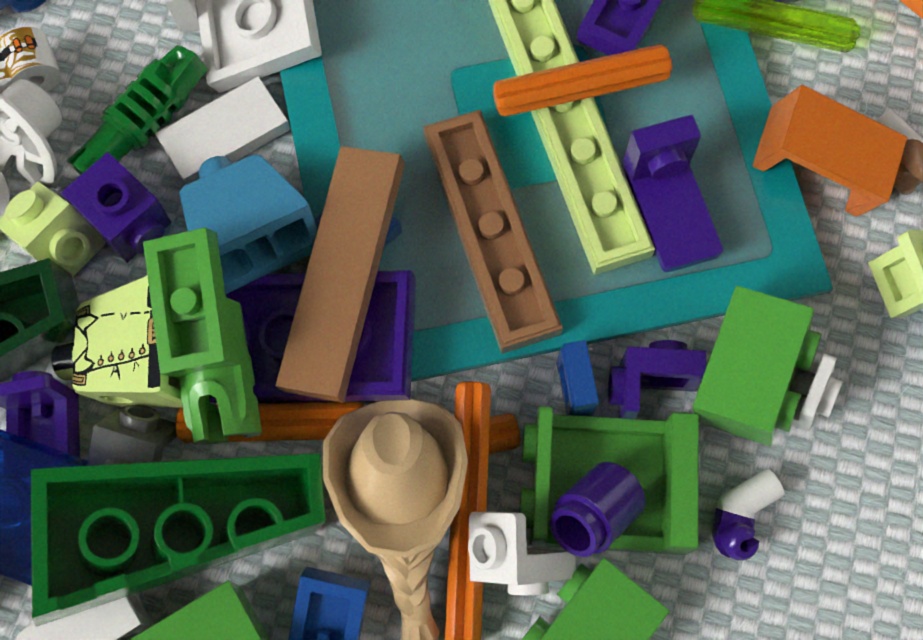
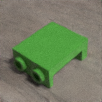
(655, 452)

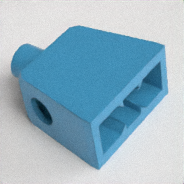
(254, 212)

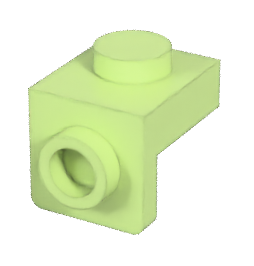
(50, 229)
(901, 275)

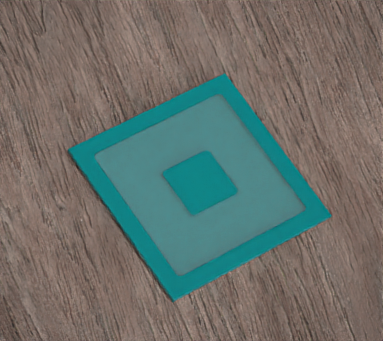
(426, 61)

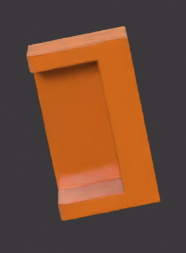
(833, 144)

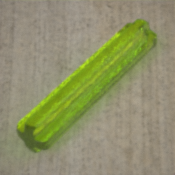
(781, 22)

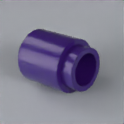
(597, 509)

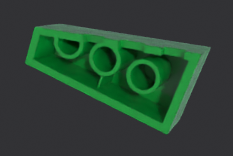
(148, 524)

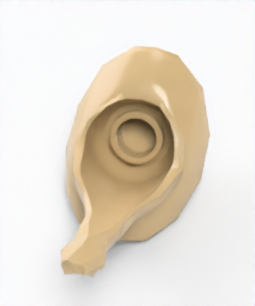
(396, 488)

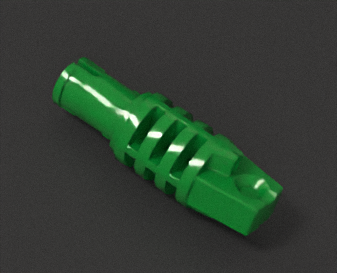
(142, 108)

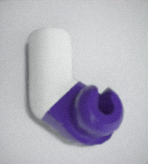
(736, 514)

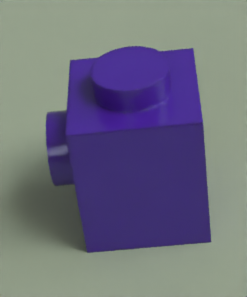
(117, 206)

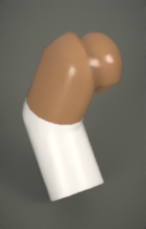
(911, 165)

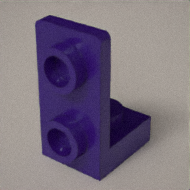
(669, 195)

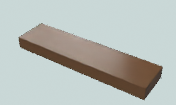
(492, 232)
(341, 274)

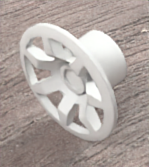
(25, 123)

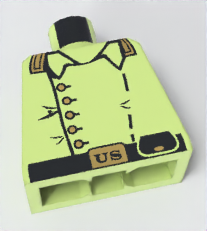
(117, 351)

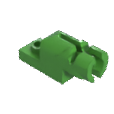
(201, 336)

